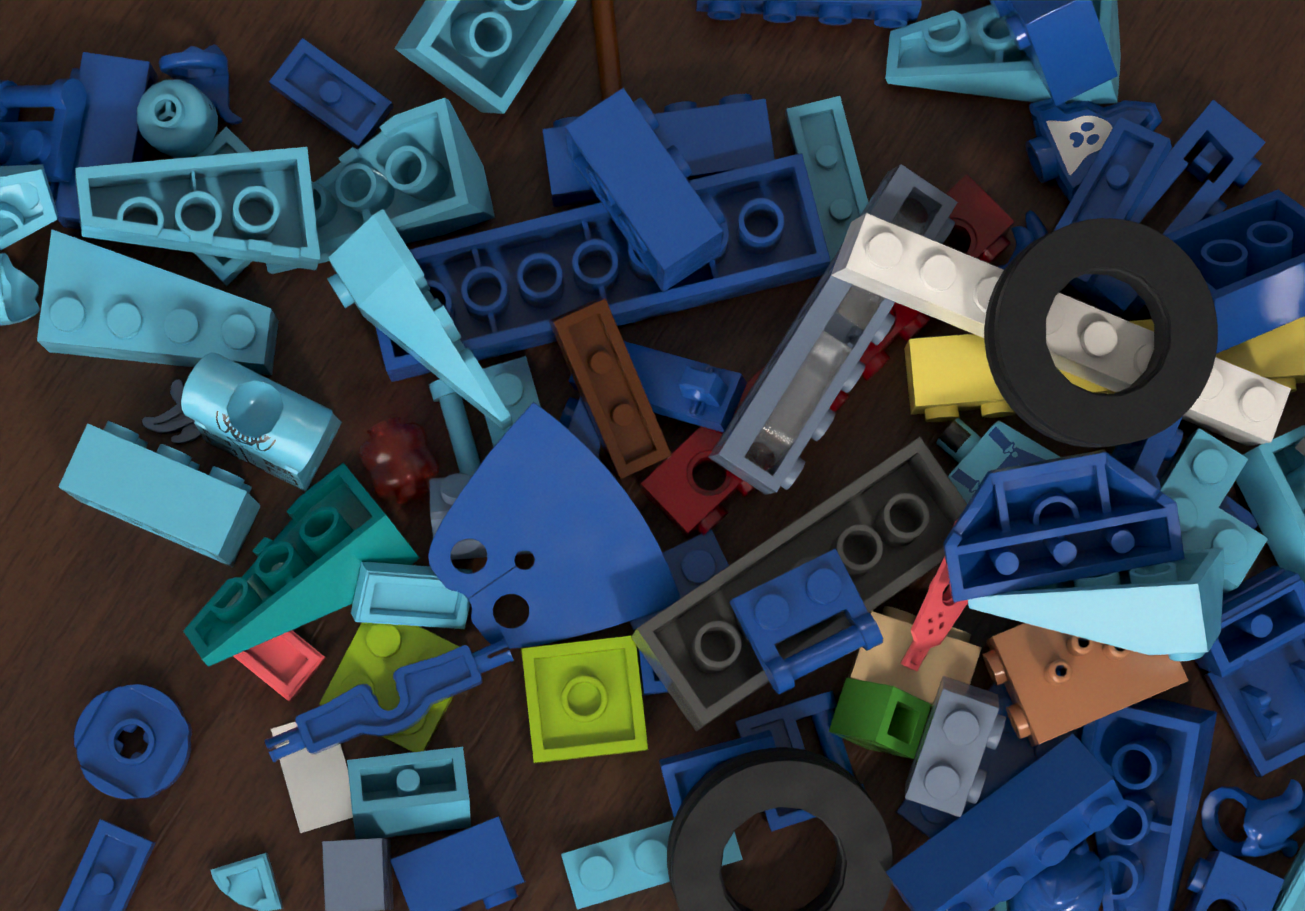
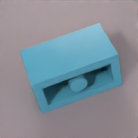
(409, 793)

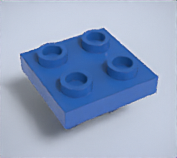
(1266, 705)

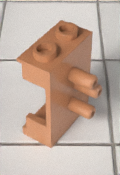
(1090, 685)

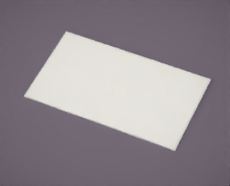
(316, 785)

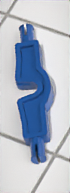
(359, 710)

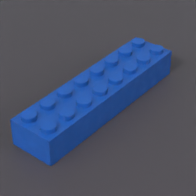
(519, 276)

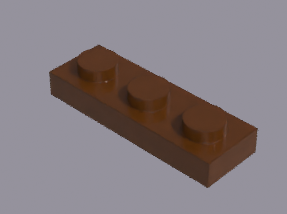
(610, 387)

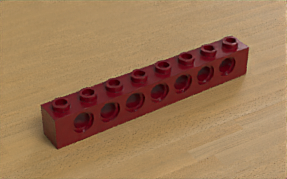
(671, 485)

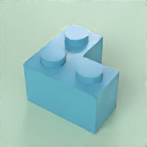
(1198, 484)

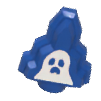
(1074, 134)

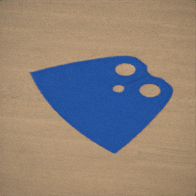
(566, 508)

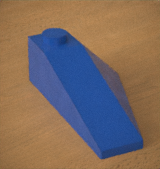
(1160, 765)

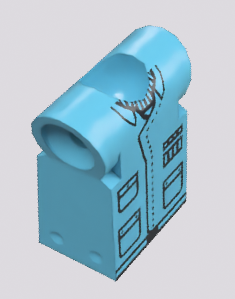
(258, 419)

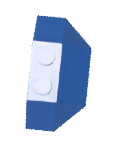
(1058, 526)

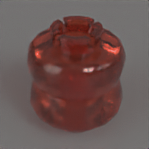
(398, 460)

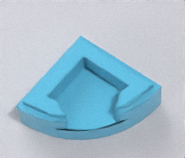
(250, 883)

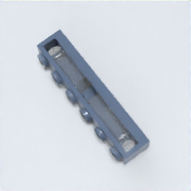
(823, 350)

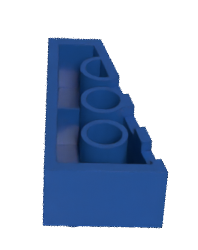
(1061, 43)

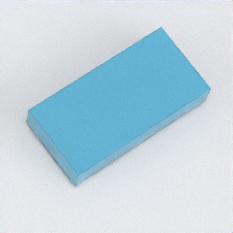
(407, 597)

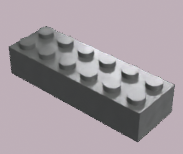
(888, 537)

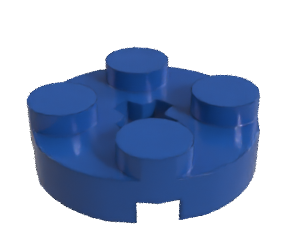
(101, 752)

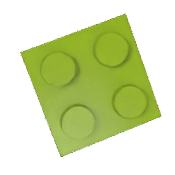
(374, 658)
(584, 699)

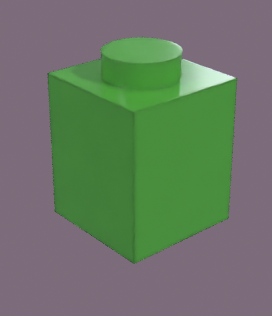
(880, 717)

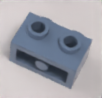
(952, 747)

